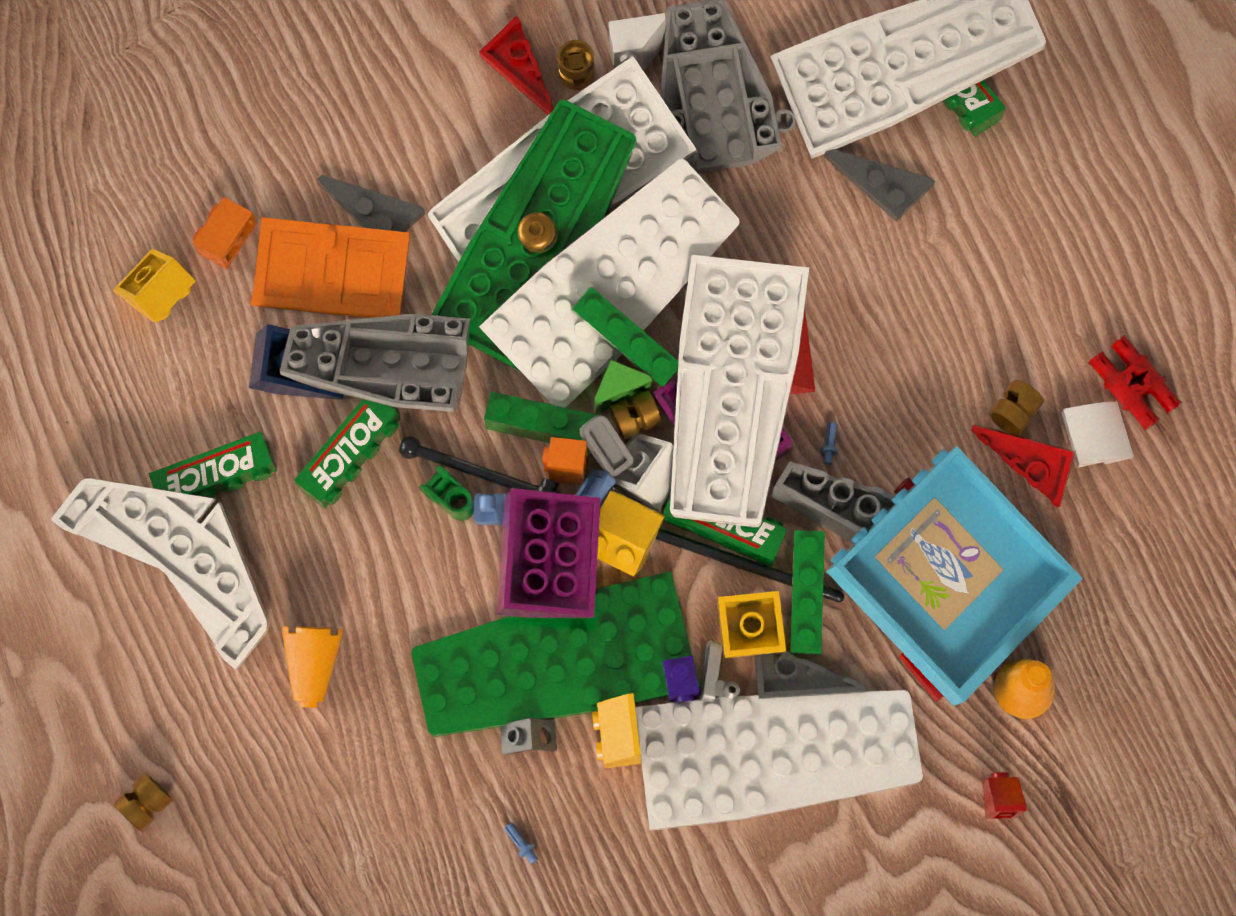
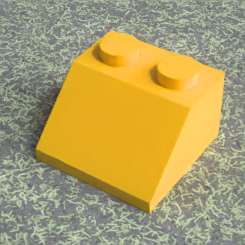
(155, 285)
(626, 532)
(751, 624)
(618, 732)

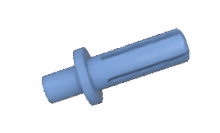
(829, 449)
(521, 843)

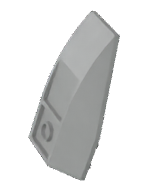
(716, 88)
(384, 360)

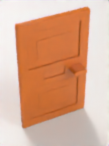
(330, 268)

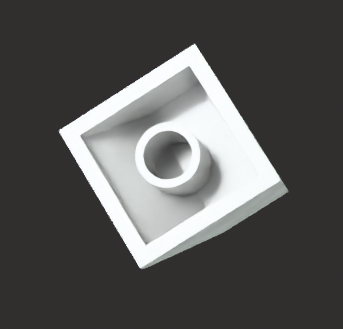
(637, 37)
(650, 474)

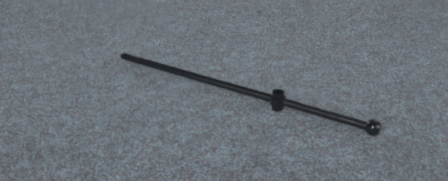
(411, 448)

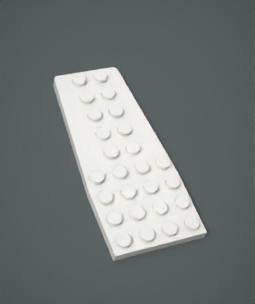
(900, 64)
(619, 97)
(631, 258)
(733, 385)
(772, 754)

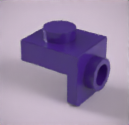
(681, 679)

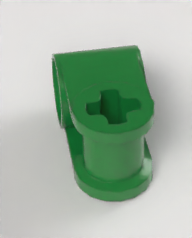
(444, 491)

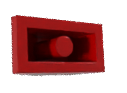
(1003, 796)

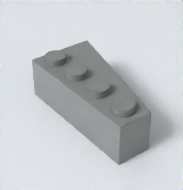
(829, 500)

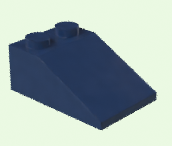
(266, 366)

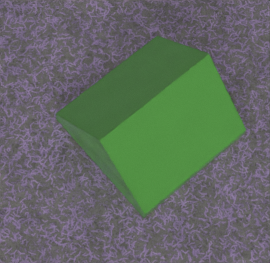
(618, 384)

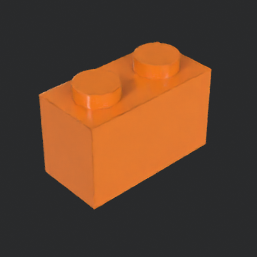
(224, 232)
(566, 460)

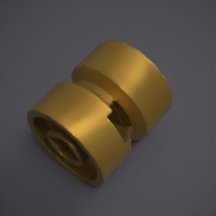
(576, 64)
(1018, 403)
(645, 410)
(142, 802)

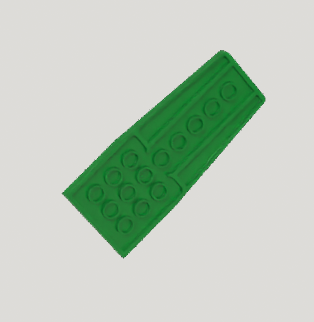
(564, 174)
(553, 664)

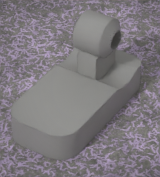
(606, 445)
(709, 685)

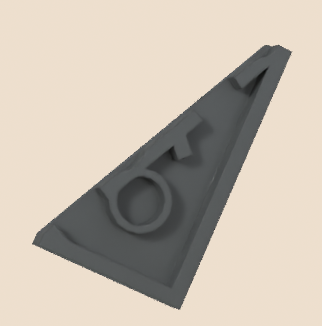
(885, 185)
(372, 208)
(788, 676)

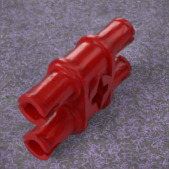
(1132, 396)

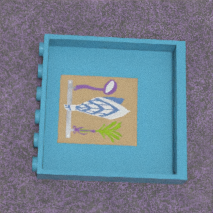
(953, 575)

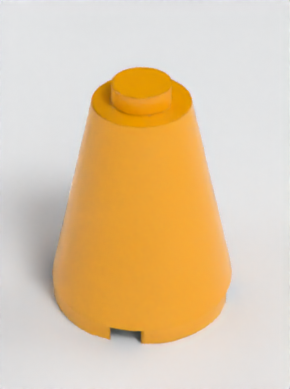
(310, 661)
(1024, 688)

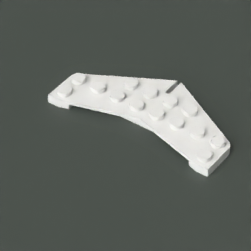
(196, 556)

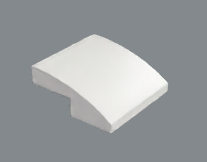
(1097, 433)

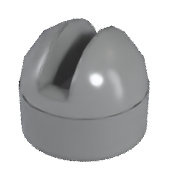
(790, 120)

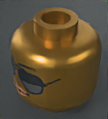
(537, 232)

